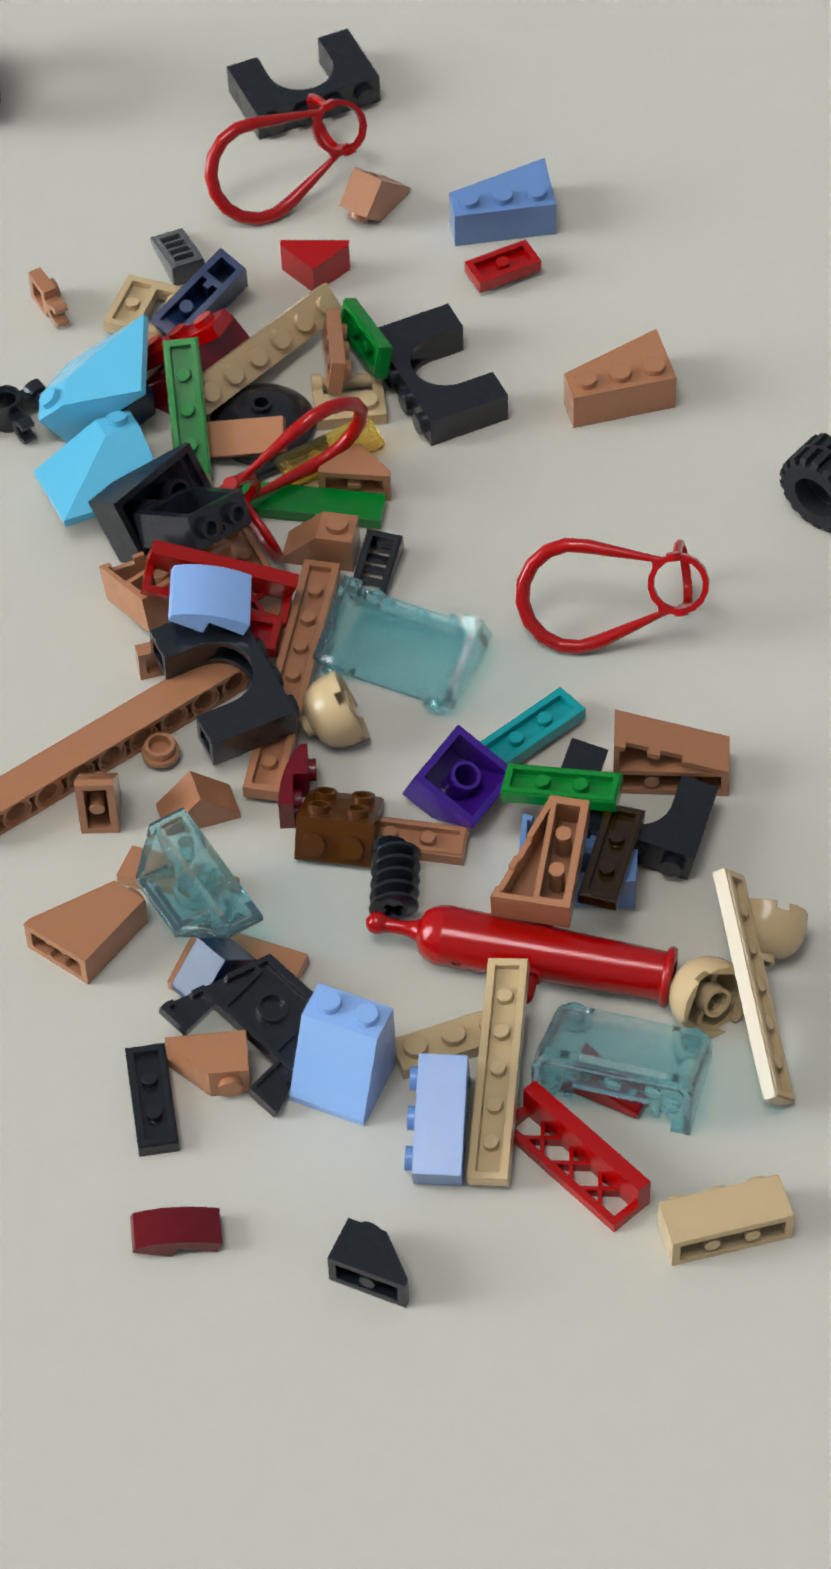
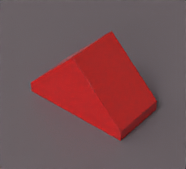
(315, 260)

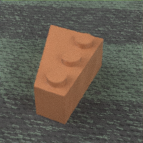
(621, 383)
(124, 585)
(659, 752)
(548, 866)

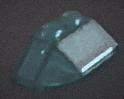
(192, 882)

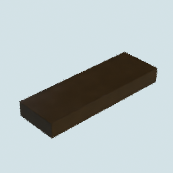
(611, 858)

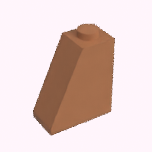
(88, 929)

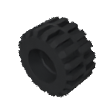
(808, 481)

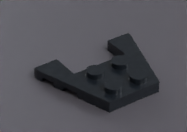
(266, 1004)

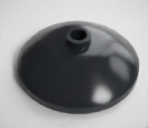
(266, 401)

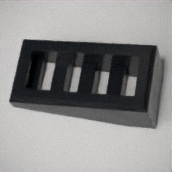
(382, 542)

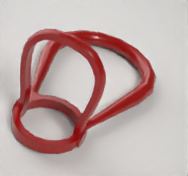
(258, 122)
(306, 469)
(588, 546)

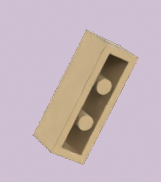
(725, 1219)

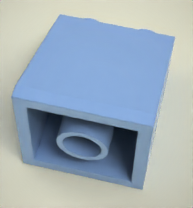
(343, 1054)

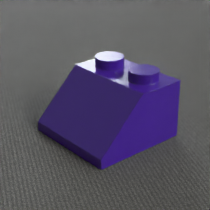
(458, 780)

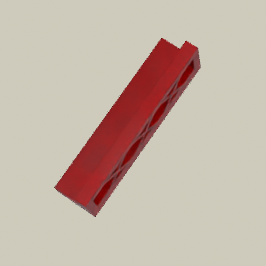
(265, 579)
(591, 1152)

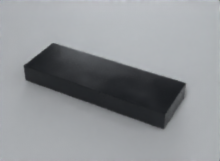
(152, 1099)

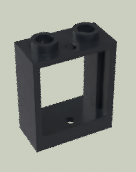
(193, 517)

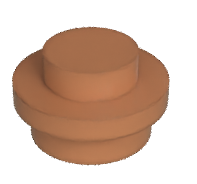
(160, 750)

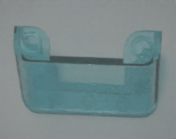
(401, 645)
(625, 1060)

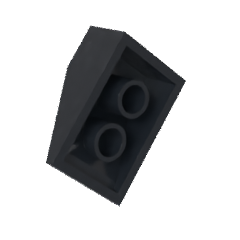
(140, 488)

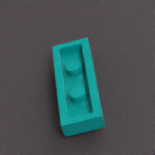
(535, 727)

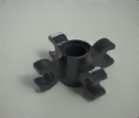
(14, 404)

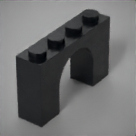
(349, 79)
(439, 410)
(248, 722)
(674, 839)

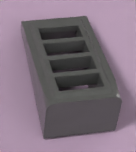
(177, 255)

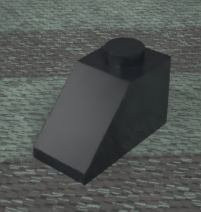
(368, 1262)

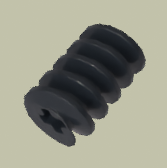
(395, 877)

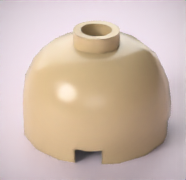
(332, 712)
(778, 929)
(705, 995)

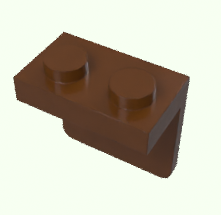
(337, 827)

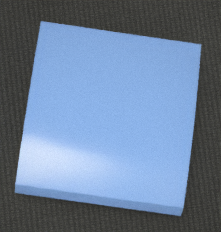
(210, 595)

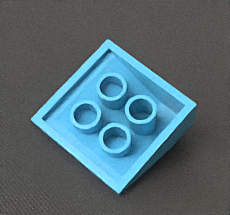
(97, 381)
(91, 463)

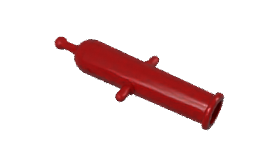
(558, 956)

